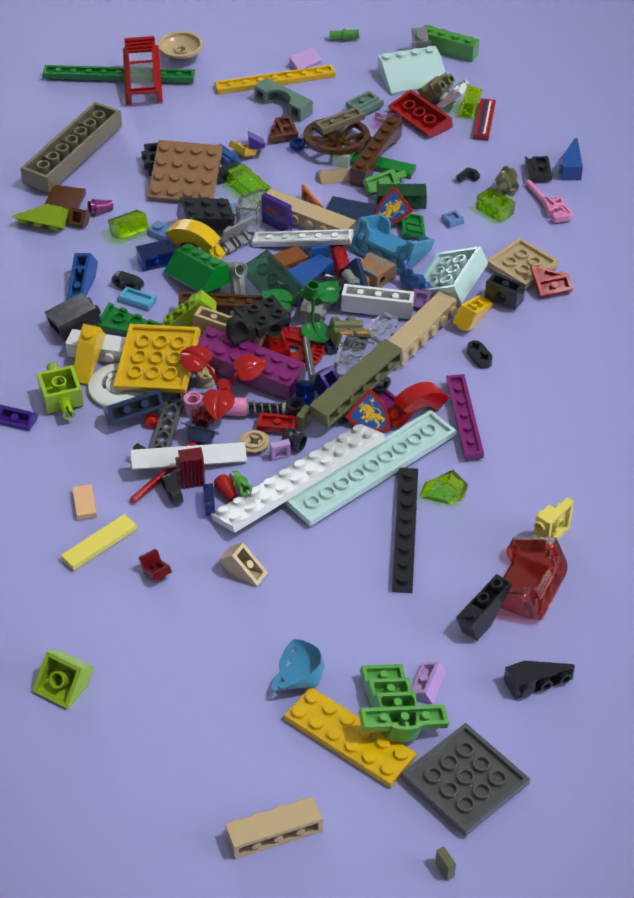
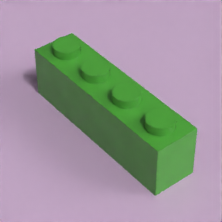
(453, 43)

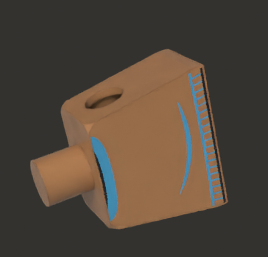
(378, 270)

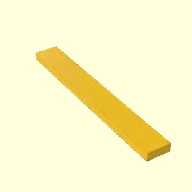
(281, 78)

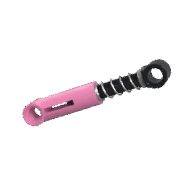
(243, 406)

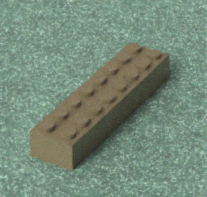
(71, 147)

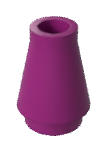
(99, 206)

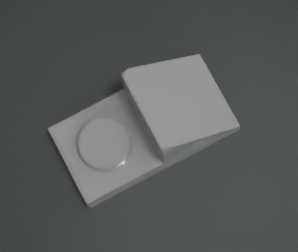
(420, 37)

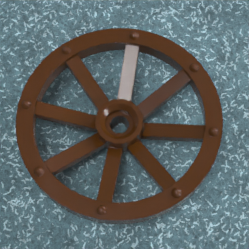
(334, 141)

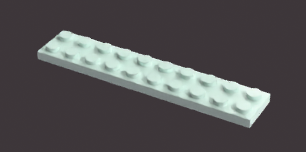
(371, 468)

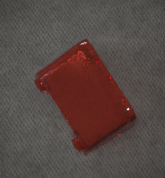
(535, 573)

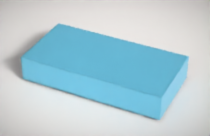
(137, 298)

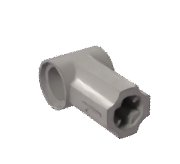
(237, 275)

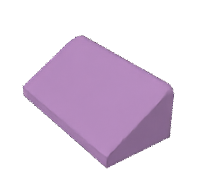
(304, 59)
(428, 681)

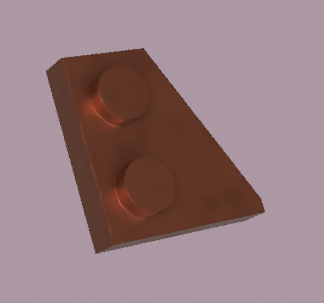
(283, 129)

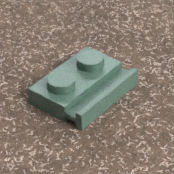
(365, 102)

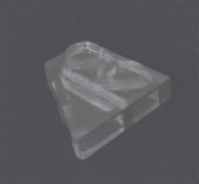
(382, 327)

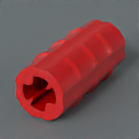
(340, 260)

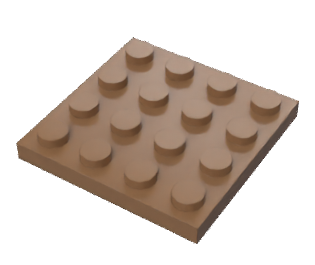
(184, 170)

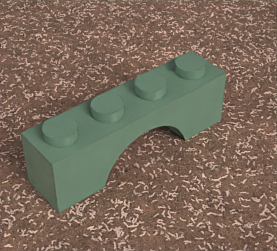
(272, 92)

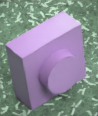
(280, 450)

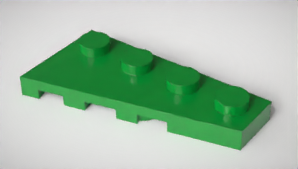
(118, 320)

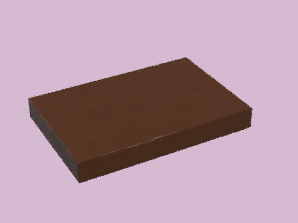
(66, 197)

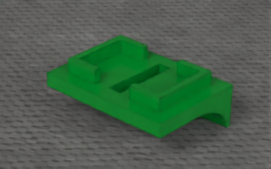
(412, 226)

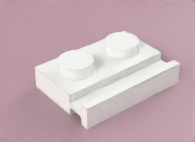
(452, 94)

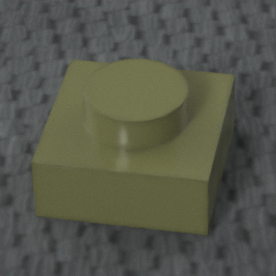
(303, 418)

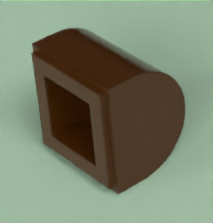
(79, 217)

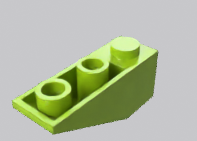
(47, 215)
(185, 311)

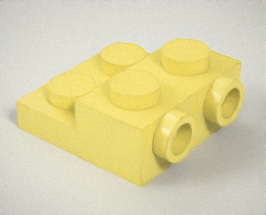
(554, 521)

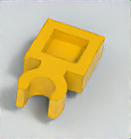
(244, 149)

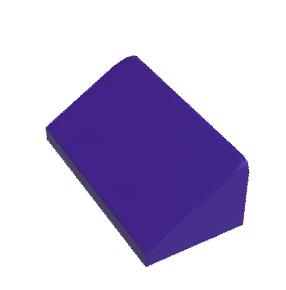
(255, 141)
(17, 417)

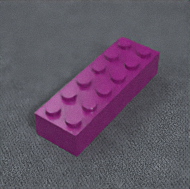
(276, 379)

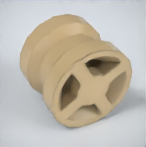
(205, 379)

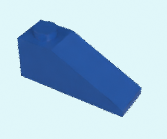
(571, 163)
(82, 274)

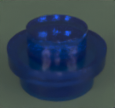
(297, 144)

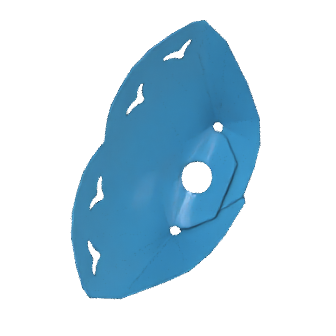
(304, 669)

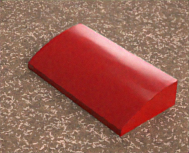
(421, 114)

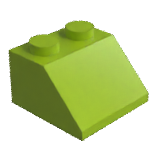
(62, 678)

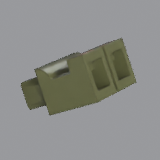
(436, 86)
(348, 327)

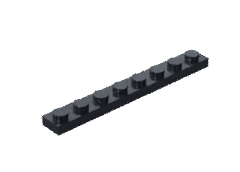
(405, 531)

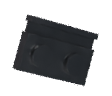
(538, 168)

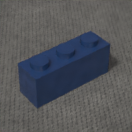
(133, 407)

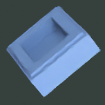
(452, 219)

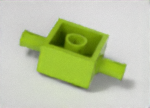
(60, 389)

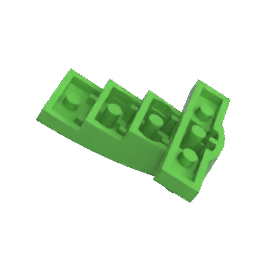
(395, 705)

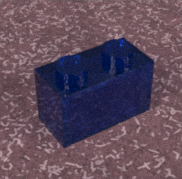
(154, 255)

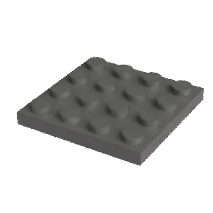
(465, 779)

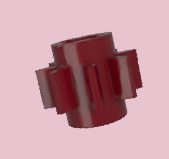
(202, 418)

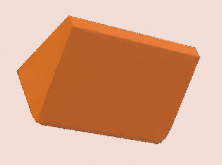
(307, 196)

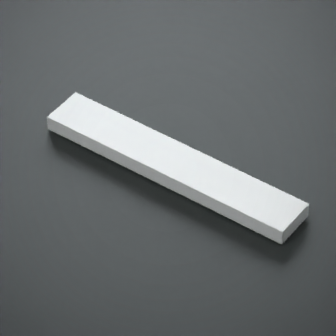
(302, 238)
(165, 457)

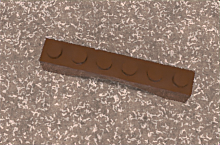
(364, 166)

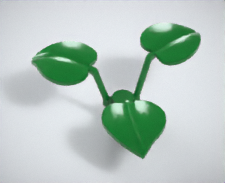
(325, 291)

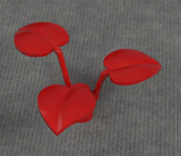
(221, 401)

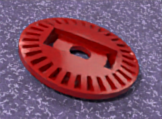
(294, 338)

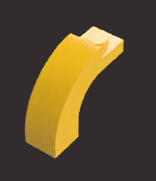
(198, 234)

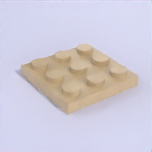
(517, 258)

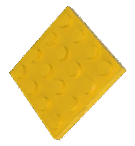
(153, 358)

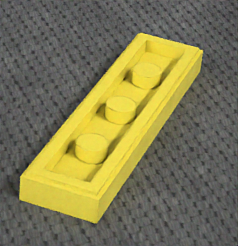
(98, 542)

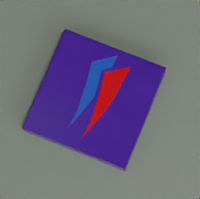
(276, 213)

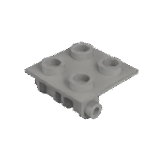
(235, 236)

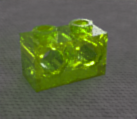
(495, 205)

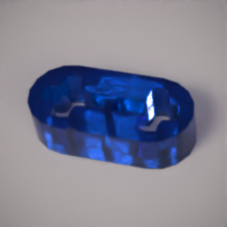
(209, 499)

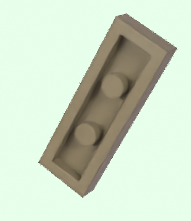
(340, 120)

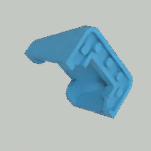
(374, 236)

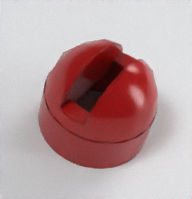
(150, 421)

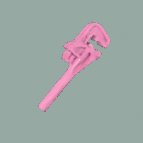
(554, 207)

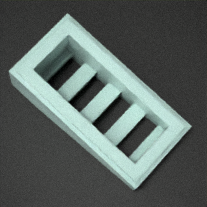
(342, 160)

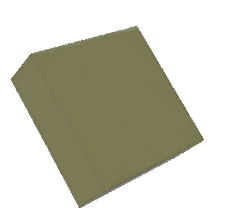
(445, 863)

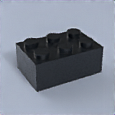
(210, 211)

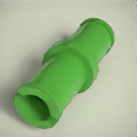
(344, 34)
(240, 483)

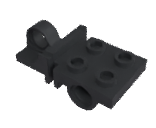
(255, 319)

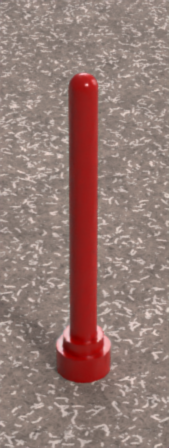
(154, 481)

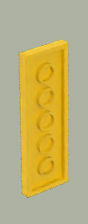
(343, 734)

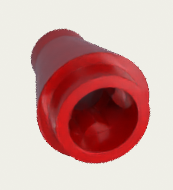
(225, 487)

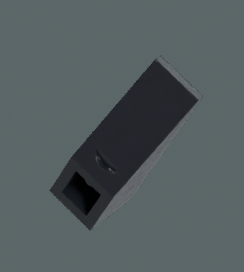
(484, 607)
(533, 676)

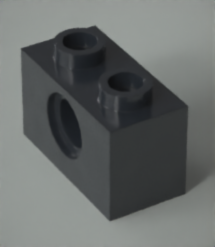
(504, 290)

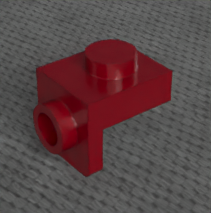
(153, 565)

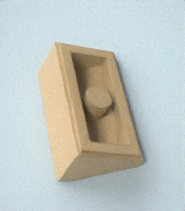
(334, 175)

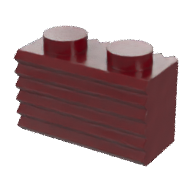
(191, 467)

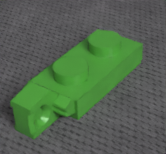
(386, 177)

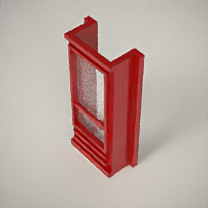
(142, 68)

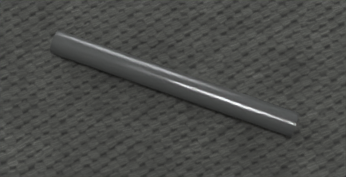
(309, 359)

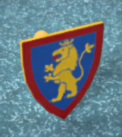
(394, 206)
(370, 412)

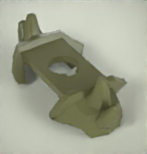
(507, 181)

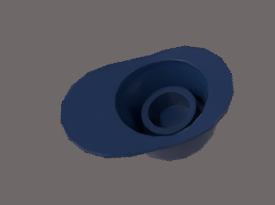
(200, 435)

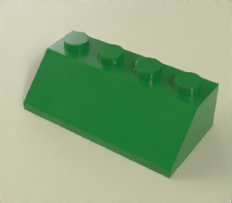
(198, 269)

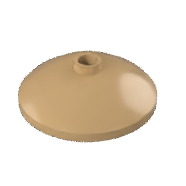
(180, 45)

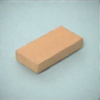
(84, 502)

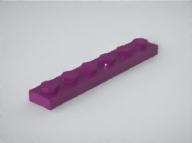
(464, 417)

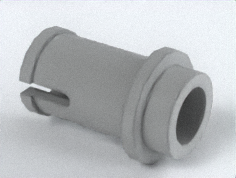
(349, 277)

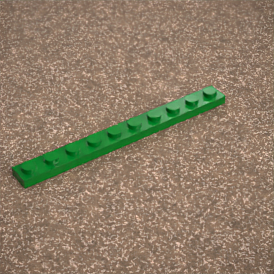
(111, 73)

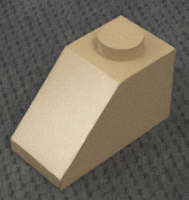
(243, 564)

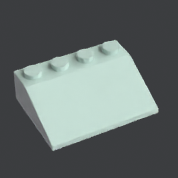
(409, 68)
(455, 272)

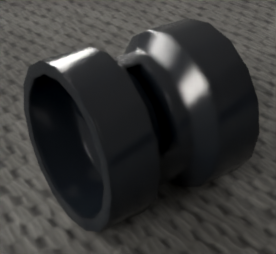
(296, 440)

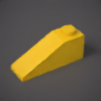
(472, 312)
(88, 352)

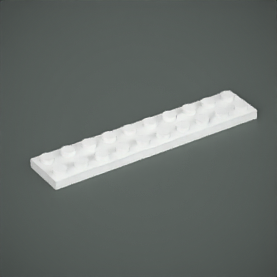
(297, 477)

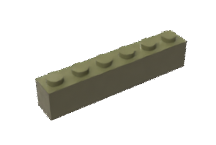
(355, 383)

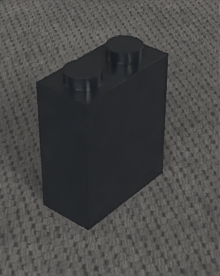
(72, 315)

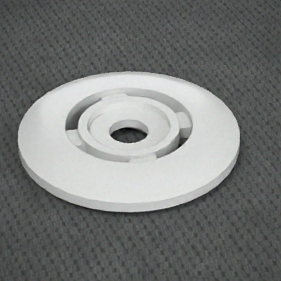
(108, 395)

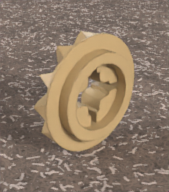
(255, 436)

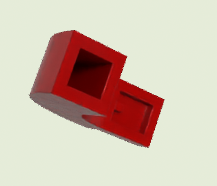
(413, 398)

